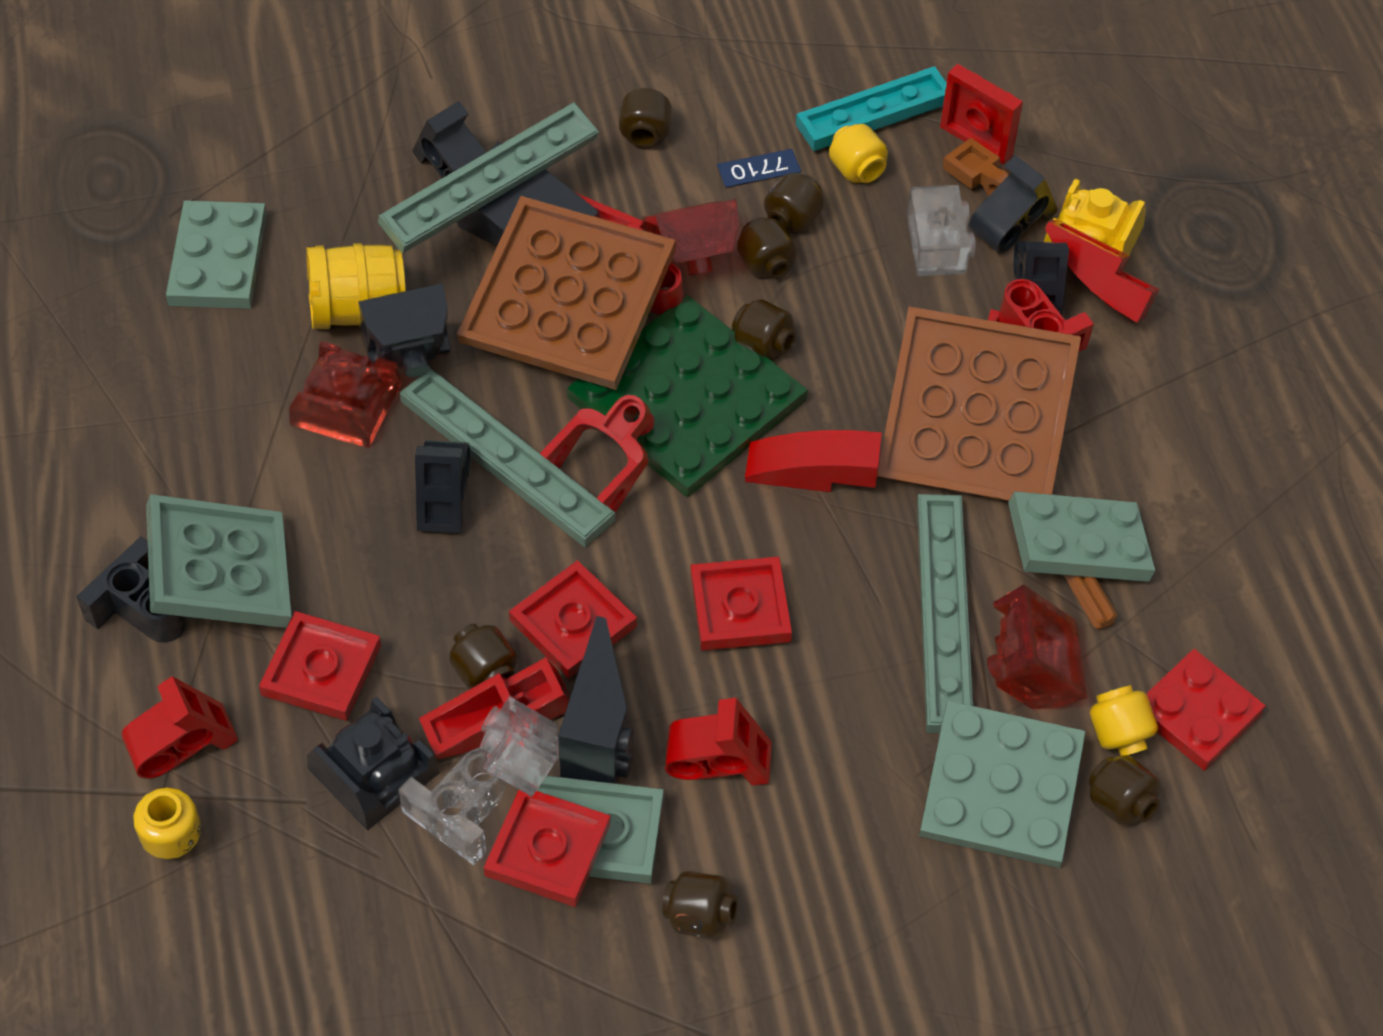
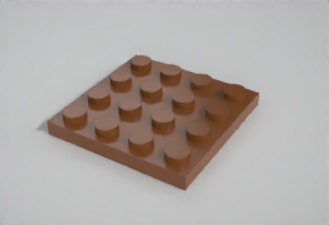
(567, 292)
(978, 405)

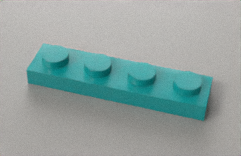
(873, 107)

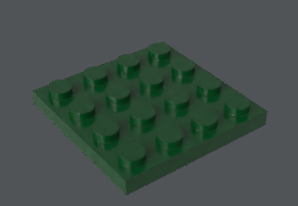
(702, 391)

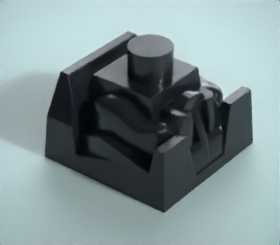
(406, 328)
(371, 764)

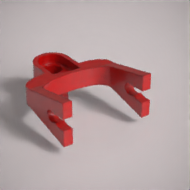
(618, 425)

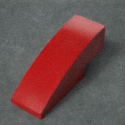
(1102, 271)
(815, 459)
(458, 723)

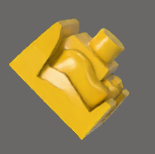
(1103, 216)

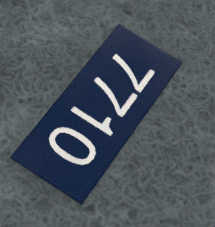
(758, 167)

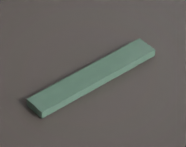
(487, 177)
(508, 458)
(943, 605)

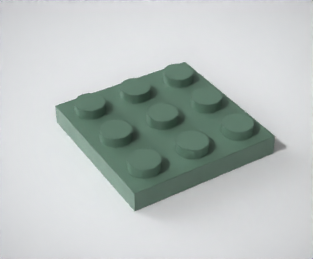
(217, 561)
(1002, 784)

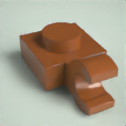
(975, 165)

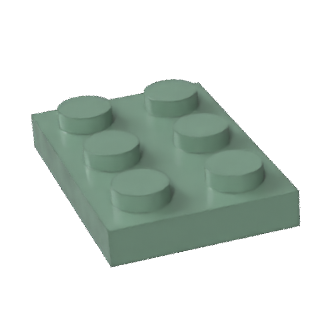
(216, 254)
(1081, 536)
(634, 827)

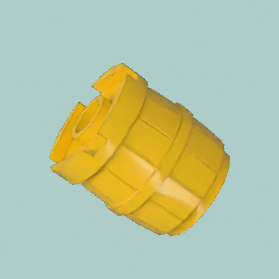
(349, 275)

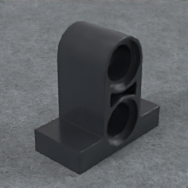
(447, 141)
(1013, 207)
(1044, 265)
(441, 485)
(107, 596)

